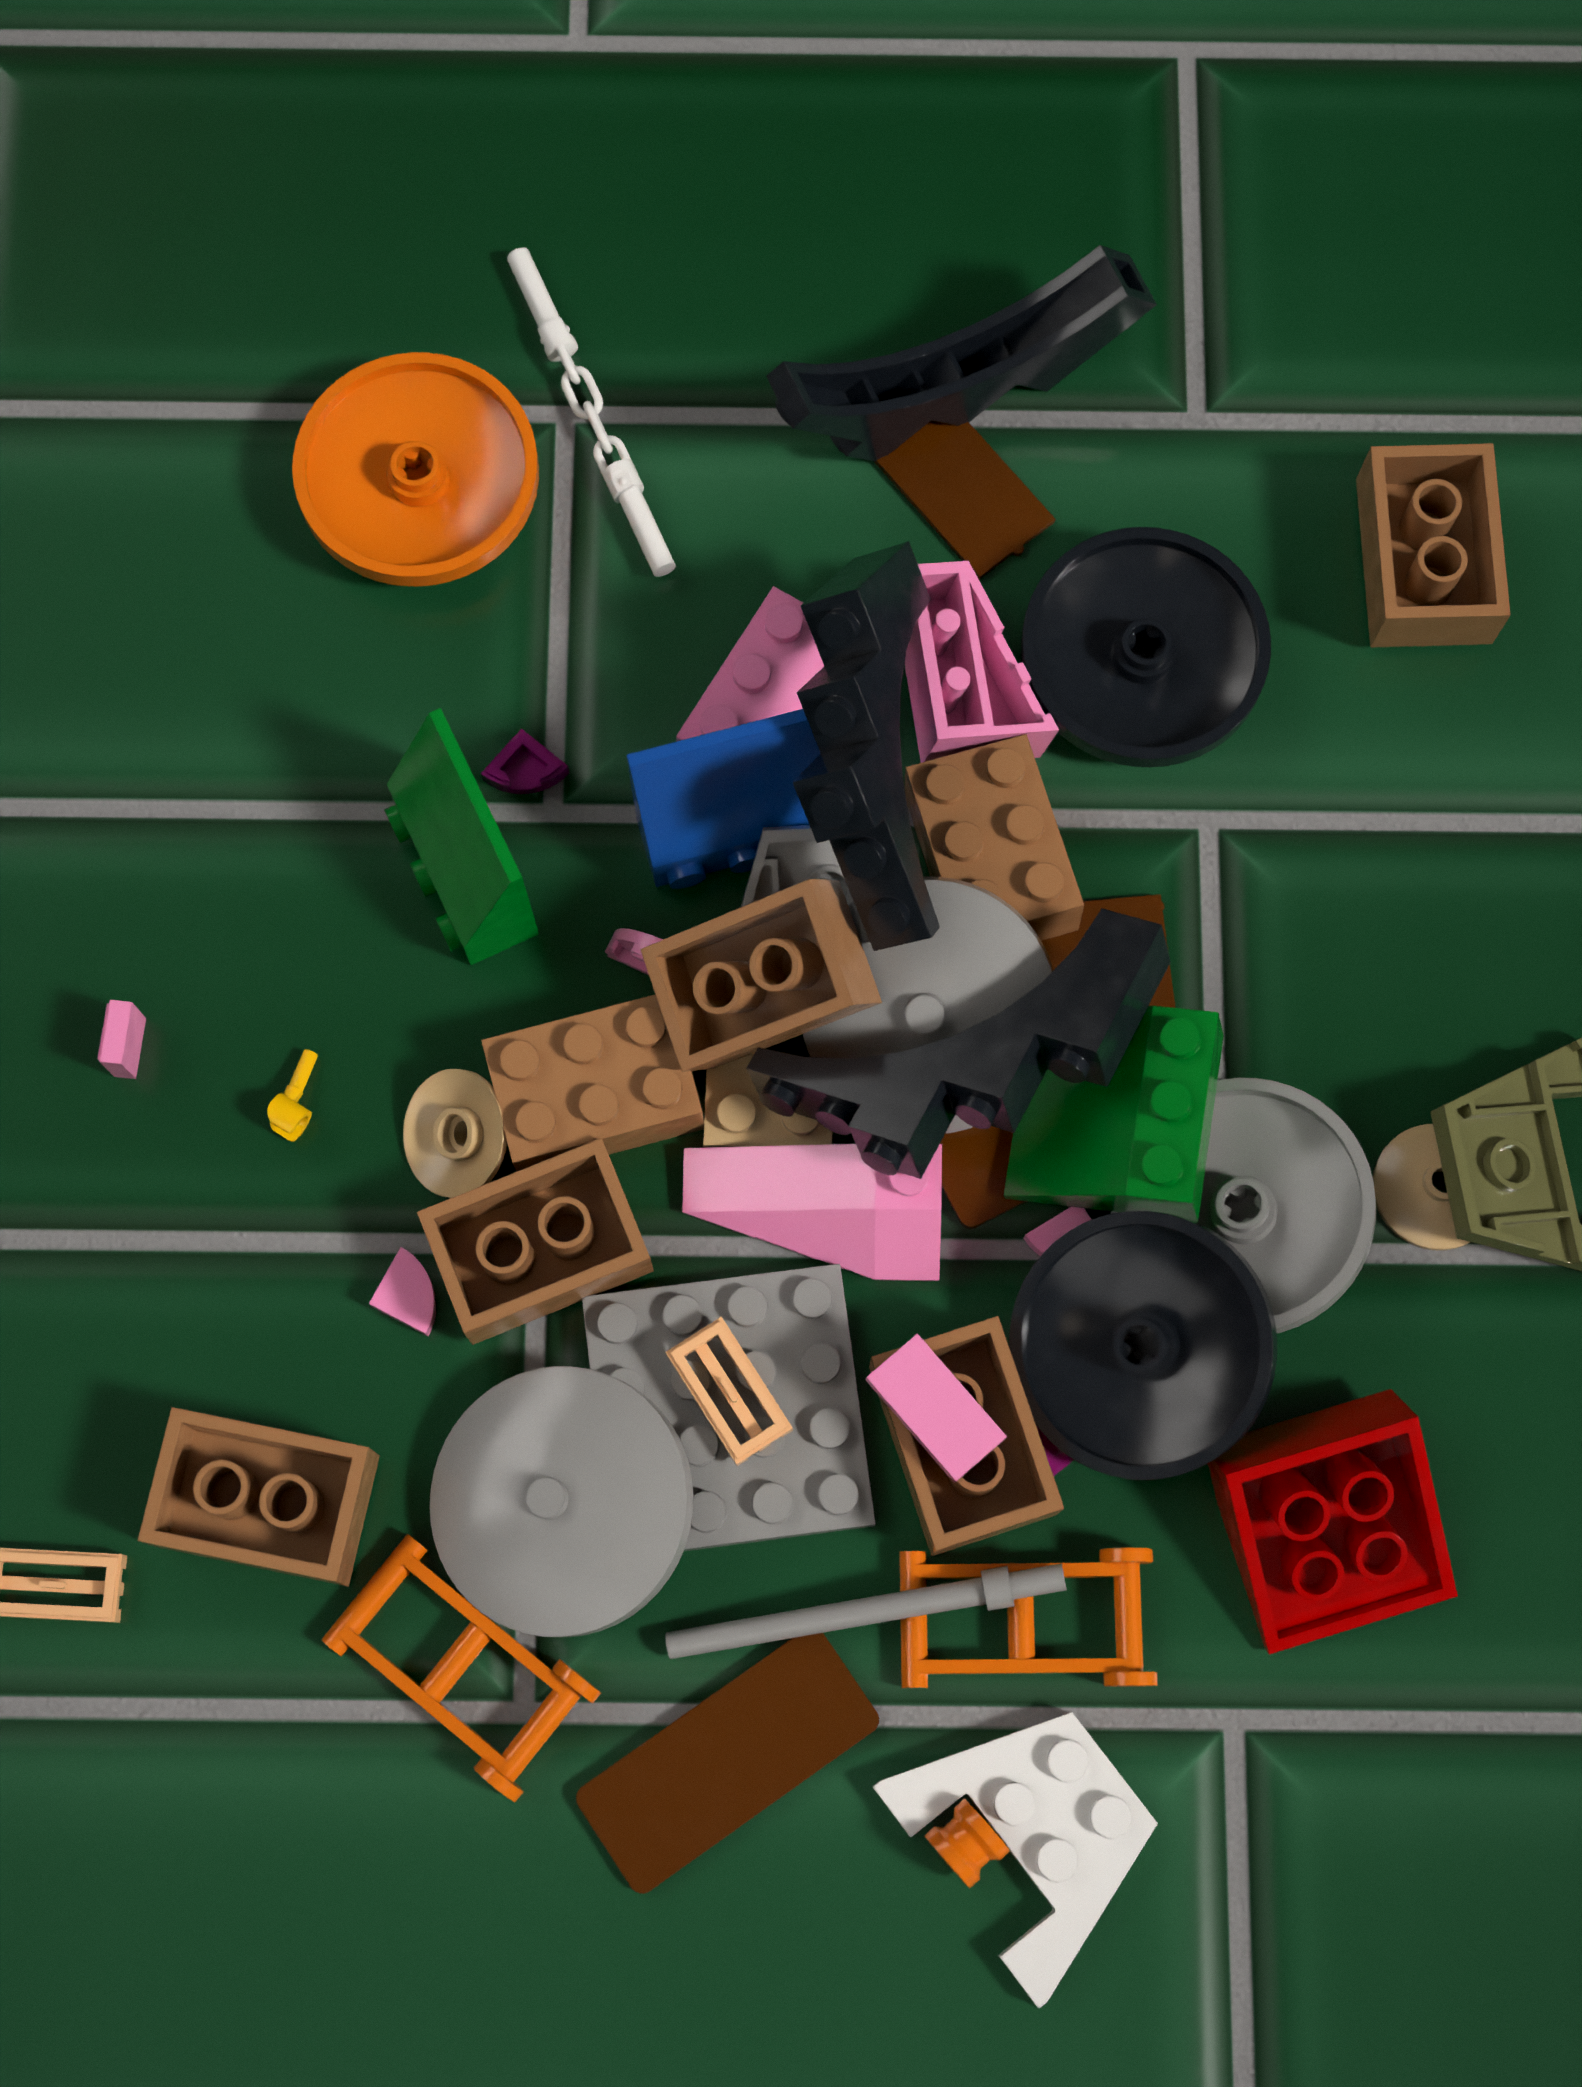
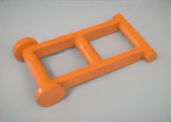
(1114, 1563)
(495, 1767)

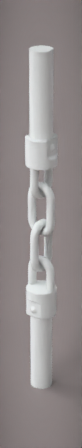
(620, 475)

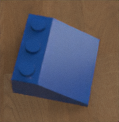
(715, 792)

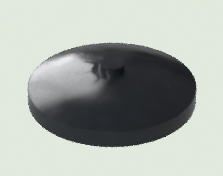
(1146, 646)
(1143, 1344)

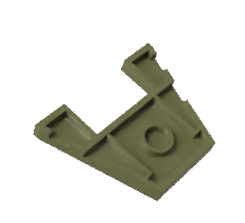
(1509, 1162)

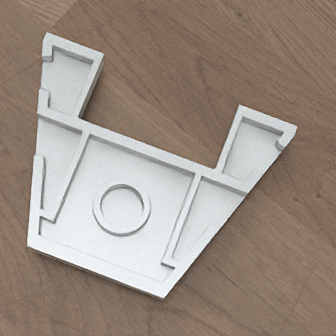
(1059, 1815)

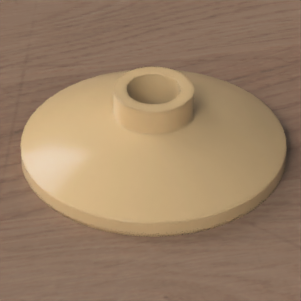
(454, 1132)
(1406, 1191)

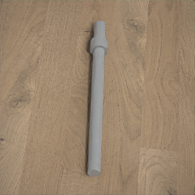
(995, 1588)

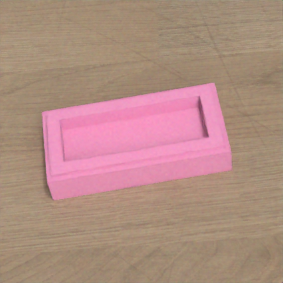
(936, 1408)

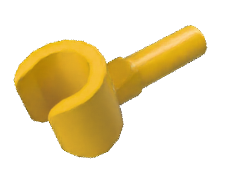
(284, 1112)

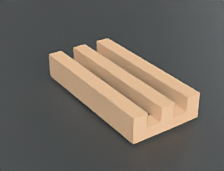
(759, 1438)
(111, 1588)

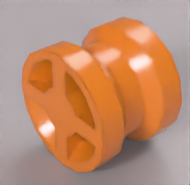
(967, 1843)

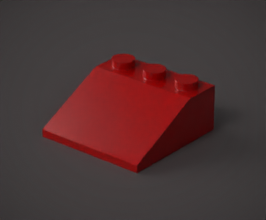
(1334, 1520)

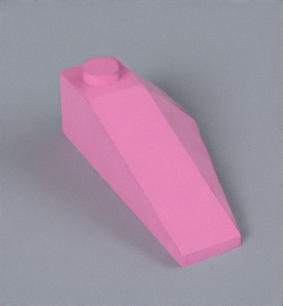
(822, 1205)

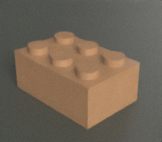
(1432, 545)
(992, 825)
(761, 975)
(591, 1080)
(535, 1241)
(1010, 1483)
(259, 1496)

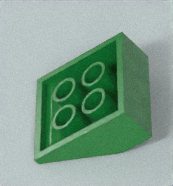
(458, 846)
(1128, 1142)

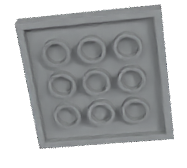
(801, 1348)

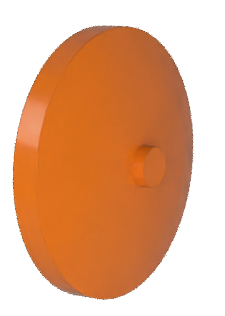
(416, 469)

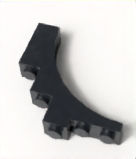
(1033, 343)
(853, 708)
(988, 1073)

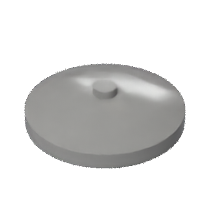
(942, 984)
(1288, 1194)
(561, 1502)

